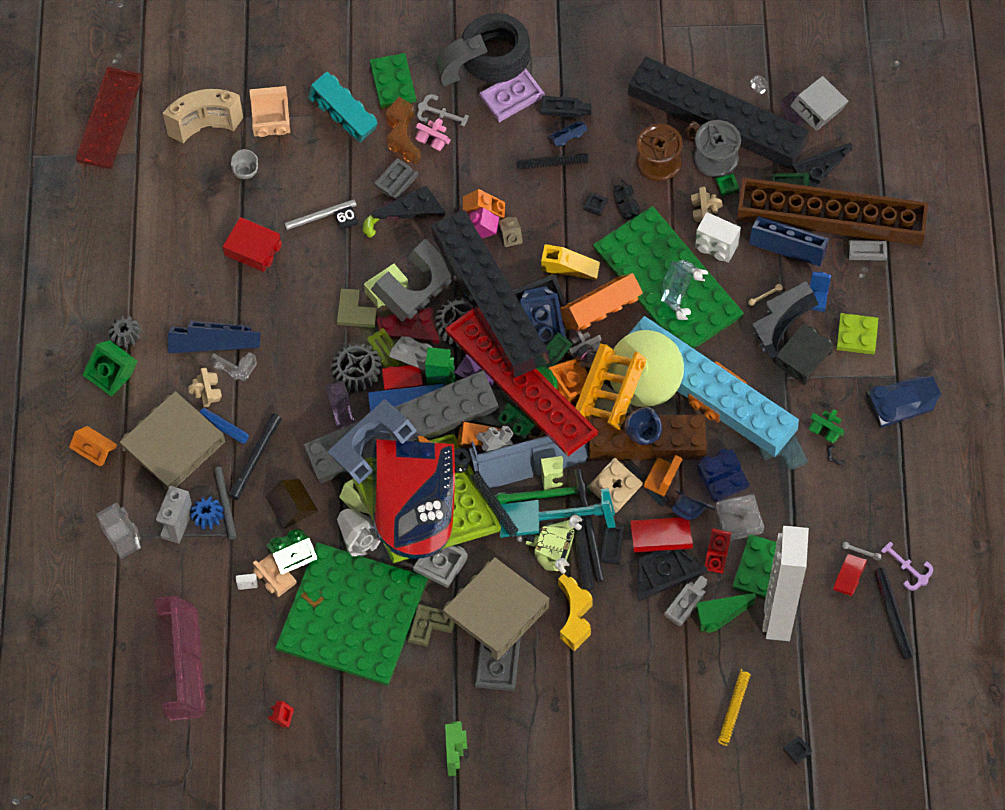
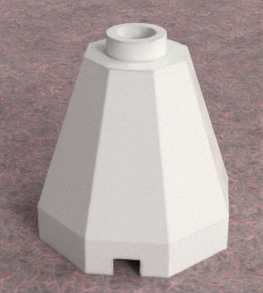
(357, 532)

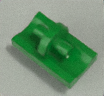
(819, 422)

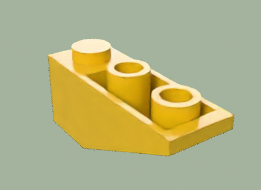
(569, 263)

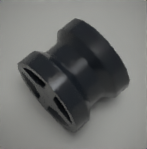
(461, 466)

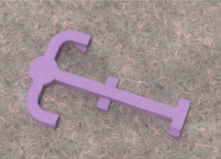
(922, 579)

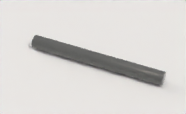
(225, 503)

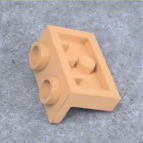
(269, 572)

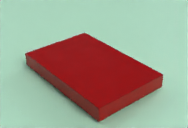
(661, 534)

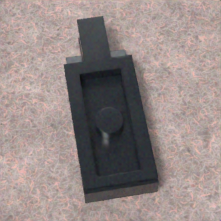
(564, 107)

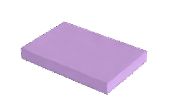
(511, 96)

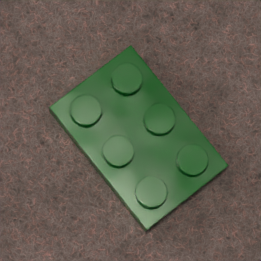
(392, 79)
(755, 566)

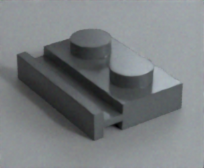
(396, 179)

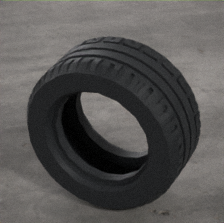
(504, 67)

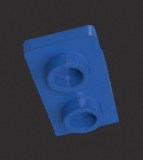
(820, 285)

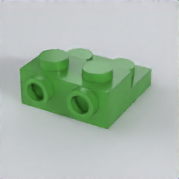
(455, 743)

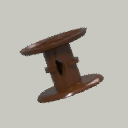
(659, 152)

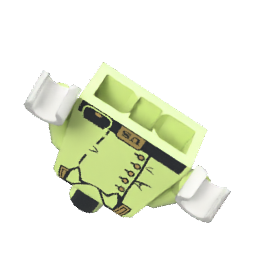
(554, 544)

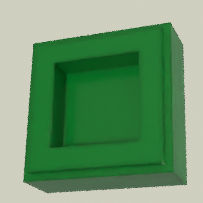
(727, 185)

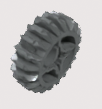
(457, 310)
(360, 357)

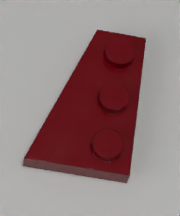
(419, 328)

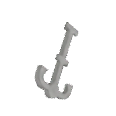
(424, 107)

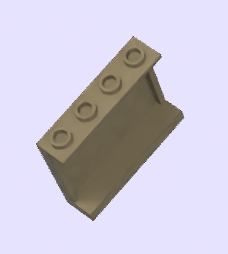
(172, 440)
(496, 607)

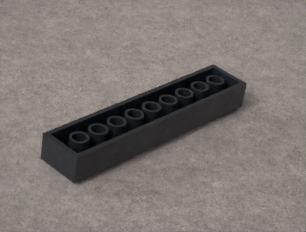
(697, 101)
(490, 293)

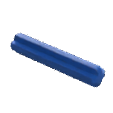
(225, 426)

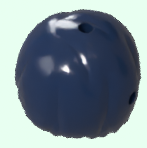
(643, 426)

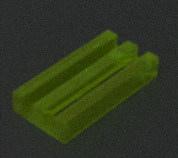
(377, 336)

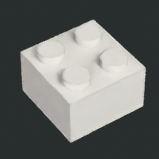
(717, 237)

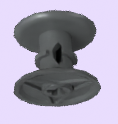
(717, 148)

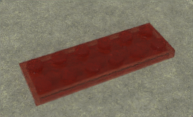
(109, 118)

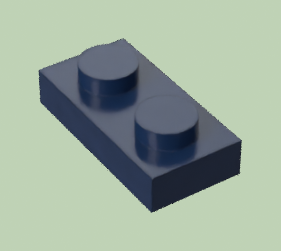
(572, 131)

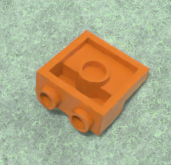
(570, 379)

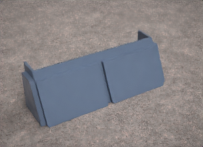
(520, 460)

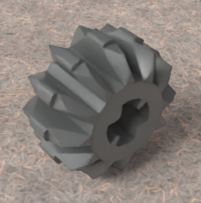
(124, 325)

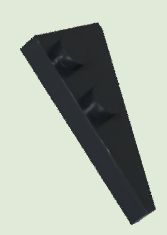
(822, 164)
(416, 204)

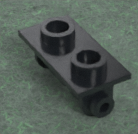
(624, 193)

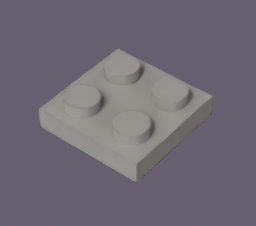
(410, 352)

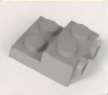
(443, 565)

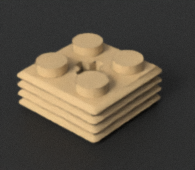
(617, 473)

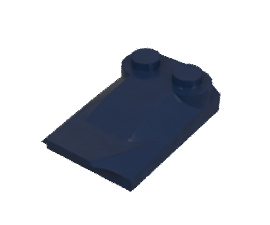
(544, 312)
(903, 399)

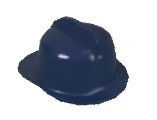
(689, 508)

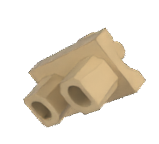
(707, 204)
(202, 388)

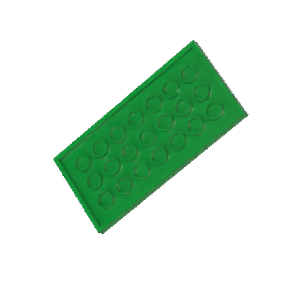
(647, 249)

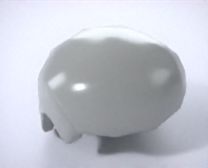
(244, 164)

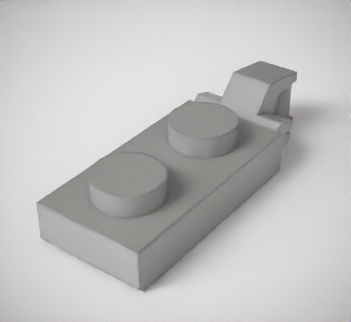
(686, 601)

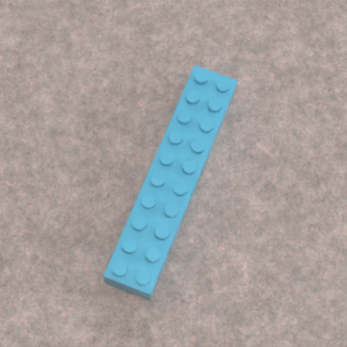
(731, 398)

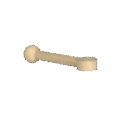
(778, 288)

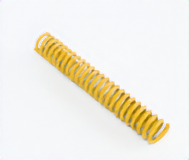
(736, 699)

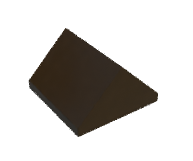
(290, 502)

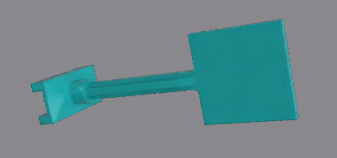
(527, 514)

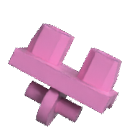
(439, 138)

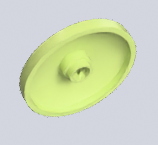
(662, 369)

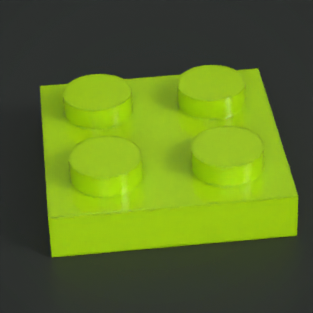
(857, 333)

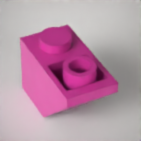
(484, 222)

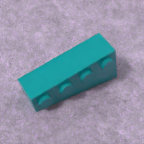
(342, 107)

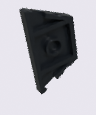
(665, 570)

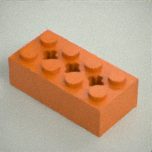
(600, 302)

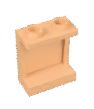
(270, 111)

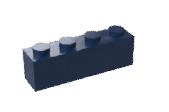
(788, 241)

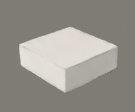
(246, 581)

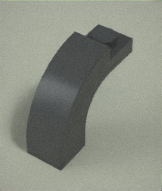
(457, 54)

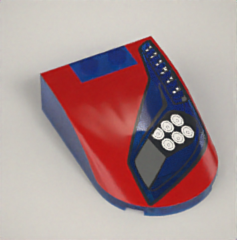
(413, 496)

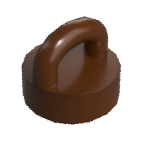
(692, 127)

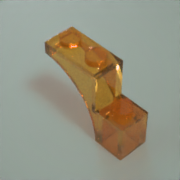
(399, 117)

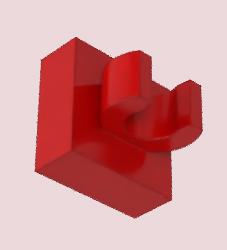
(281, 714)

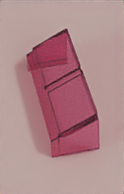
(186, 655)

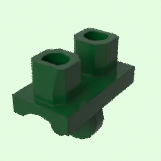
(516, 420)

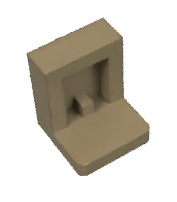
(510, 231)

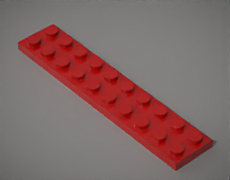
(529, 391)

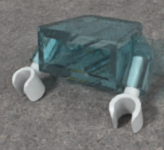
(676, 283)

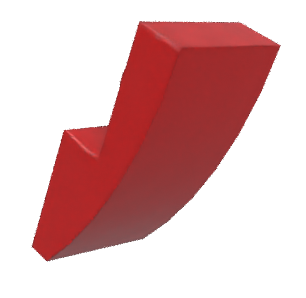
(717, 550)
(849, 575)

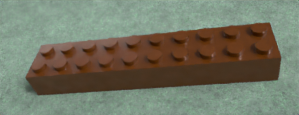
(834, 211)

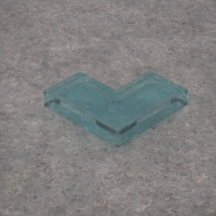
(791, 453)

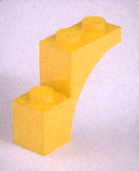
(580, 601)

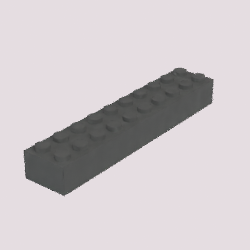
(429, 415)

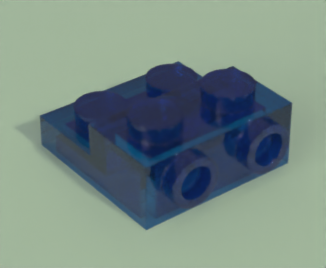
(722, 474)

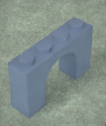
(380, 420)

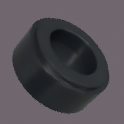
(581, 353)

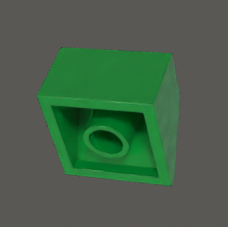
(109, 367)

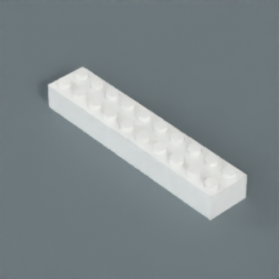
(785, 582)

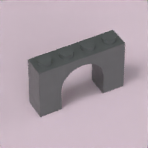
(405, 301)

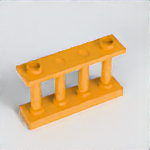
(595, 380)

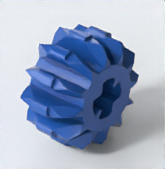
(212, 515)

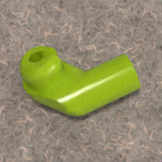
(368, 225)

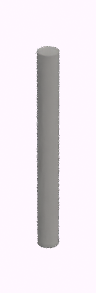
(318, 215)

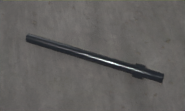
(581, 490)

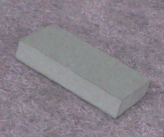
(867, 250)

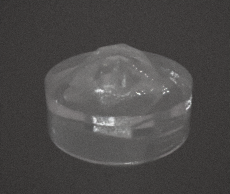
(759, 84)

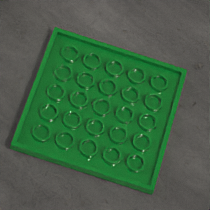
(360, 619)

